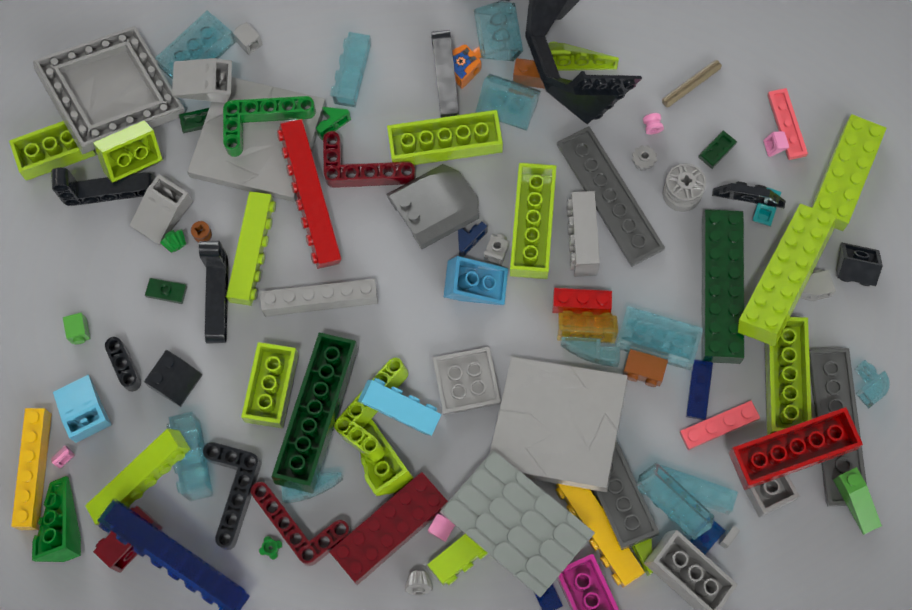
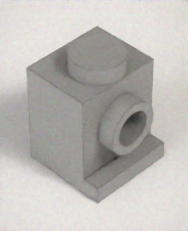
(495, 255)

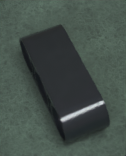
(116, 358)

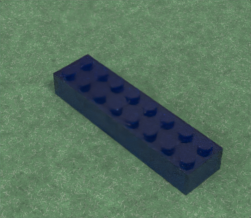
(172, 555)

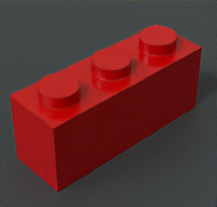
(582, 301)

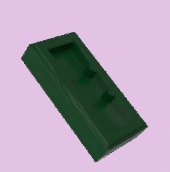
(717, 149)
(166, 290)

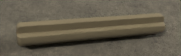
(691, 83)

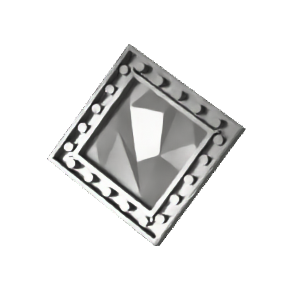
(107, 87)
(261, 162)
(560, 422)

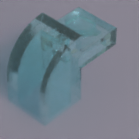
(876, 385)

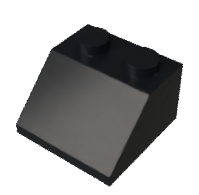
(859, 264)
(173, 378)

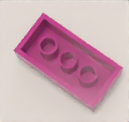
(586, 586)

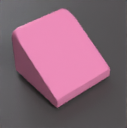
(776, 143)
(62, 457)
(441, 527)

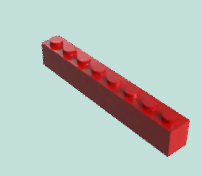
(309, 194)

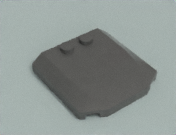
(435, 204)

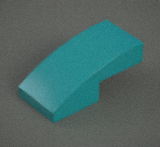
(765, 214)

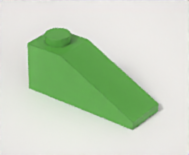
(858, 500)

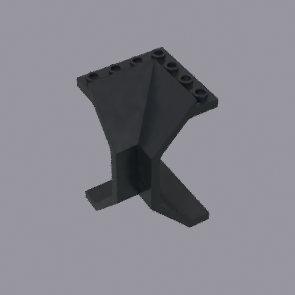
(584, 95)

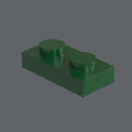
(193, 120)

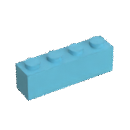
(399, 407)

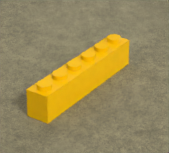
(31, 469)
(588, 510)

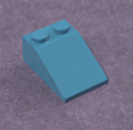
(475, 281)

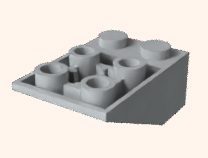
(202, 79)
(160, 209)

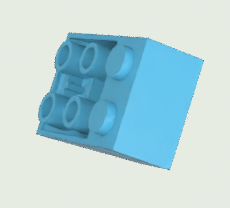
(81, 409)

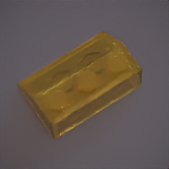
(587, 326)

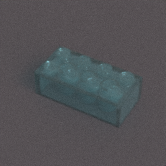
(201, 40)
(659, 337)
(193, 469)

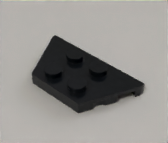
(750, 194)

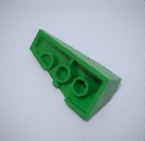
(59, 529)

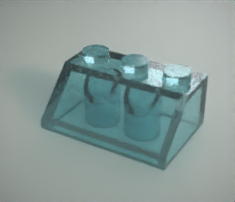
(498, 31)
(511, 100)

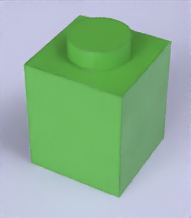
(76, 328)

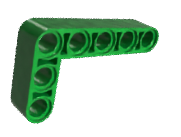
(260, 115)

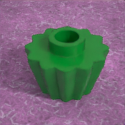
(174, 240)

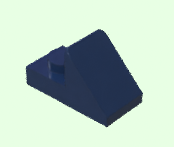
(468, 241)

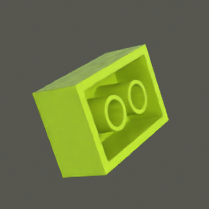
(128, 151)

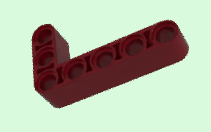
(361, 170)
(293, 529)

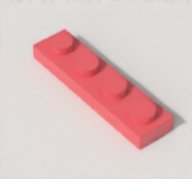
(787, 122)
(719, 425)

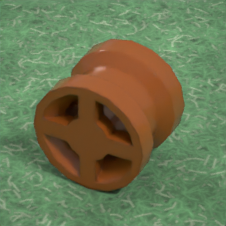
(204, 235)

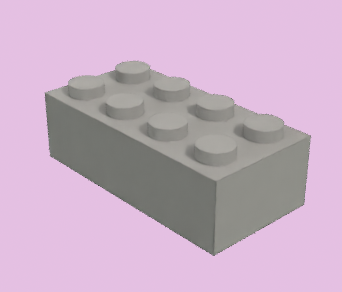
(583, 234)
(690, 572)

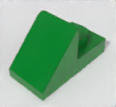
(335, 119)

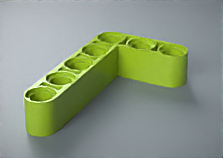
(356, 422)

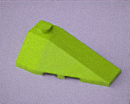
(572, 58)
(389, 472)

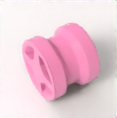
(653, 123)

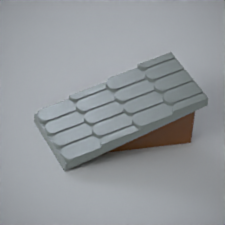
(517, 523)

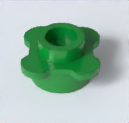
(264, 550)

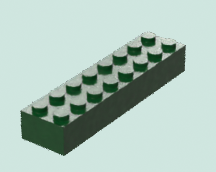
(722, 286)
(315, 413)

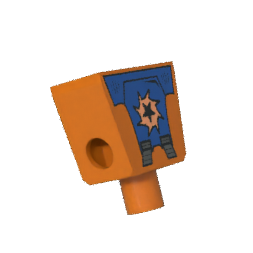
(466, 64)

